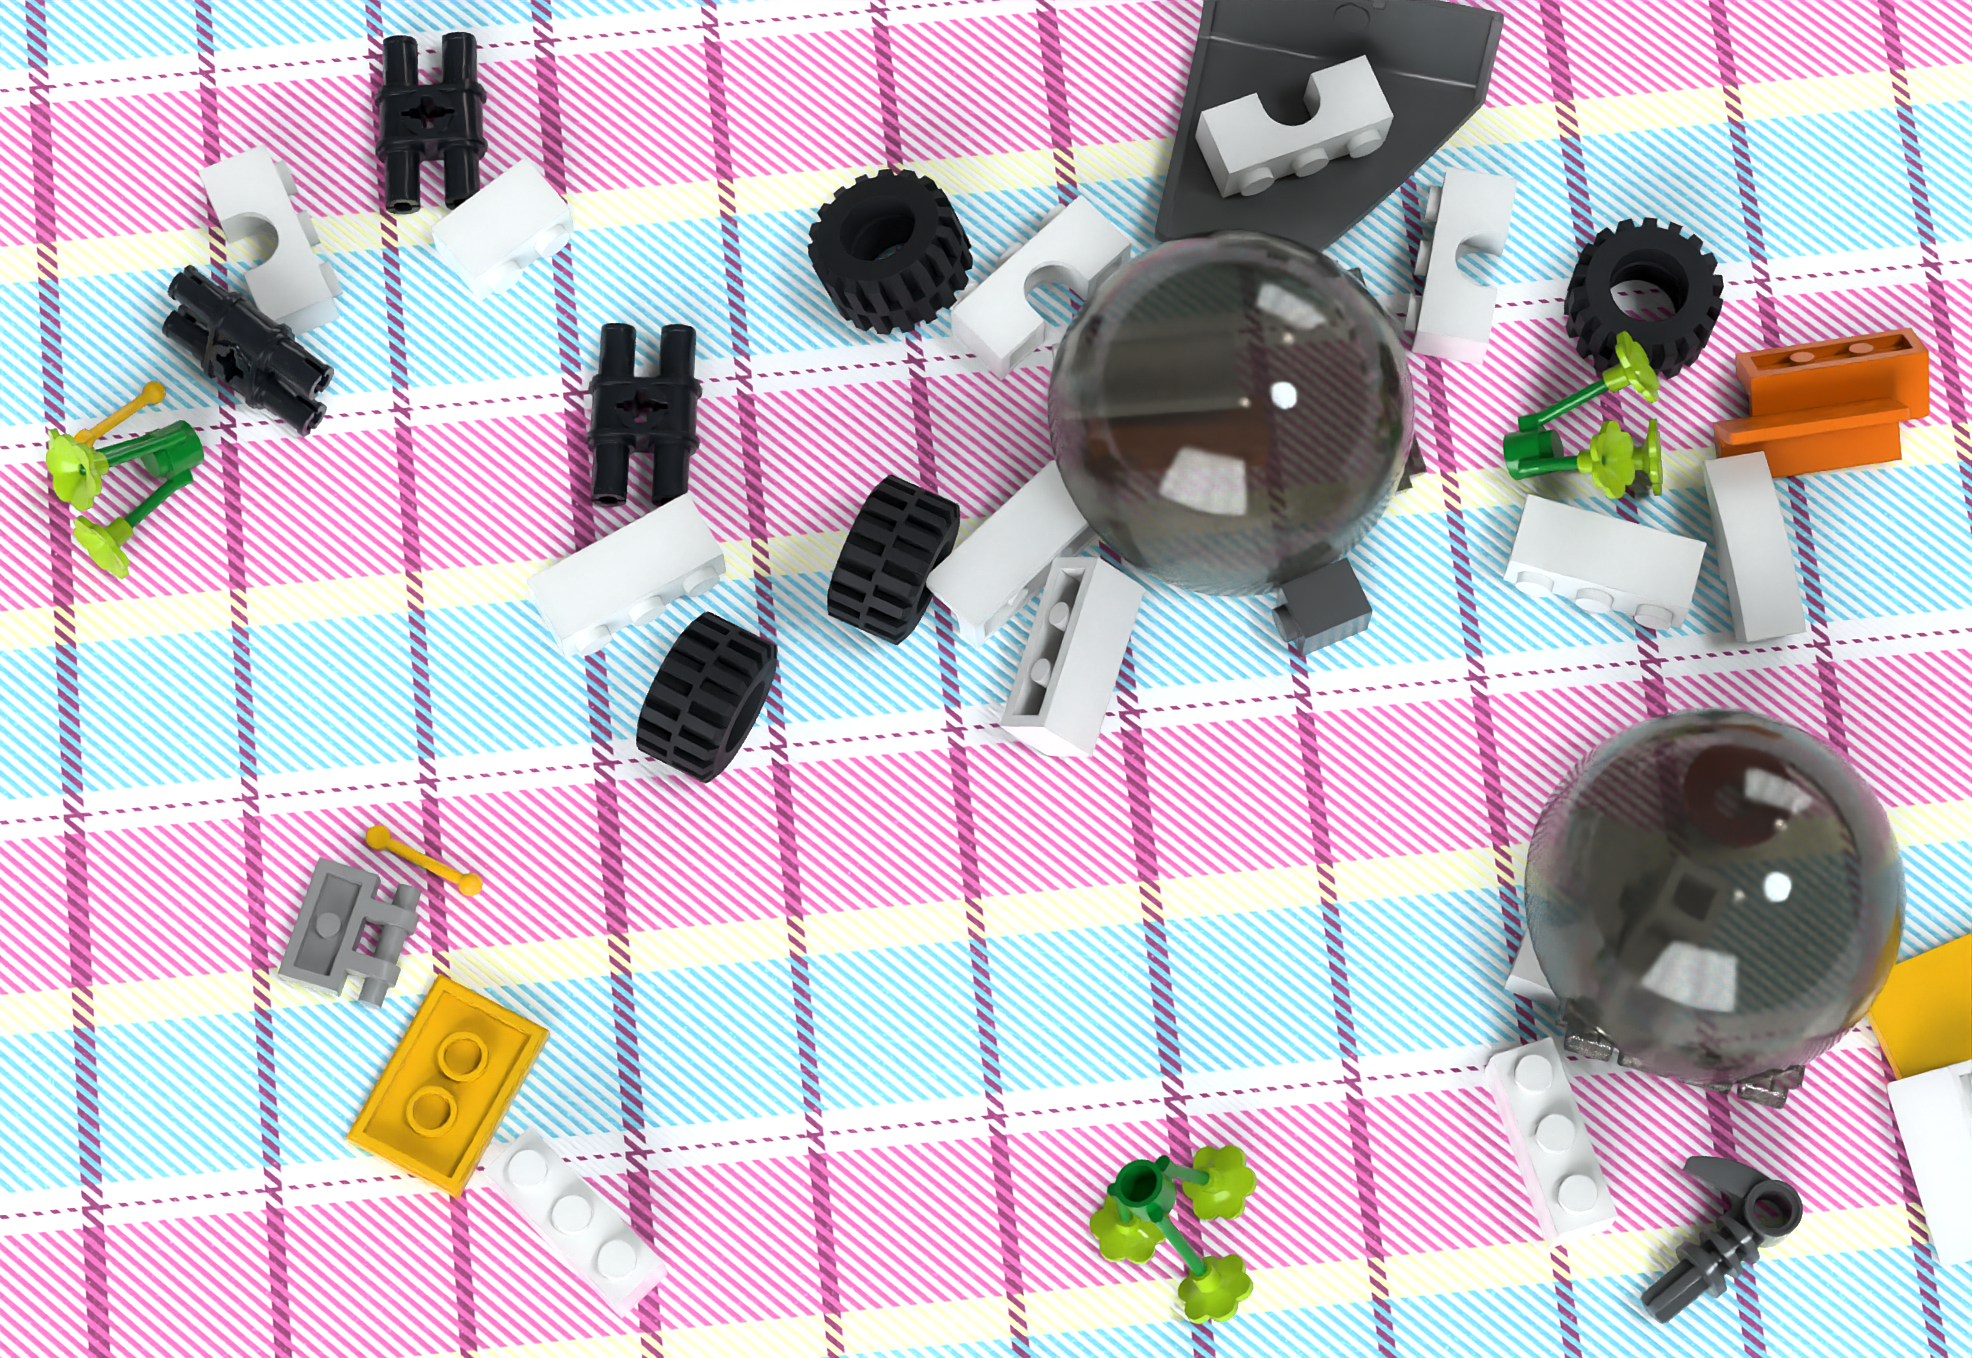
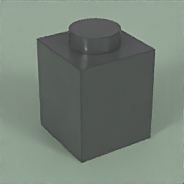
(1321, 608)

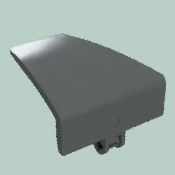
(1428, 61)

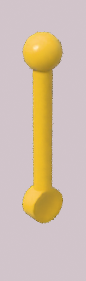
(152, 393)
(380, 839)

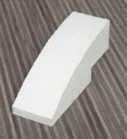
(1753, 548)

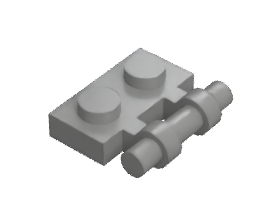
(331, 928)

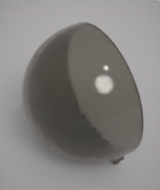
(1232, 411)
(1714, 900)

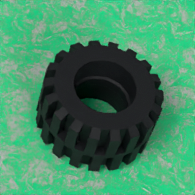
(873, 219)
(1653, 257)
(888, 558)
(706, 697)

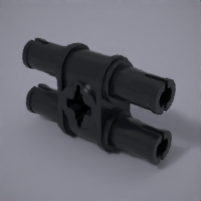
(405, 114)
(247, 350)
(619, 400)

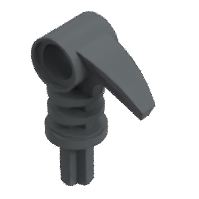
(1737, 1237)

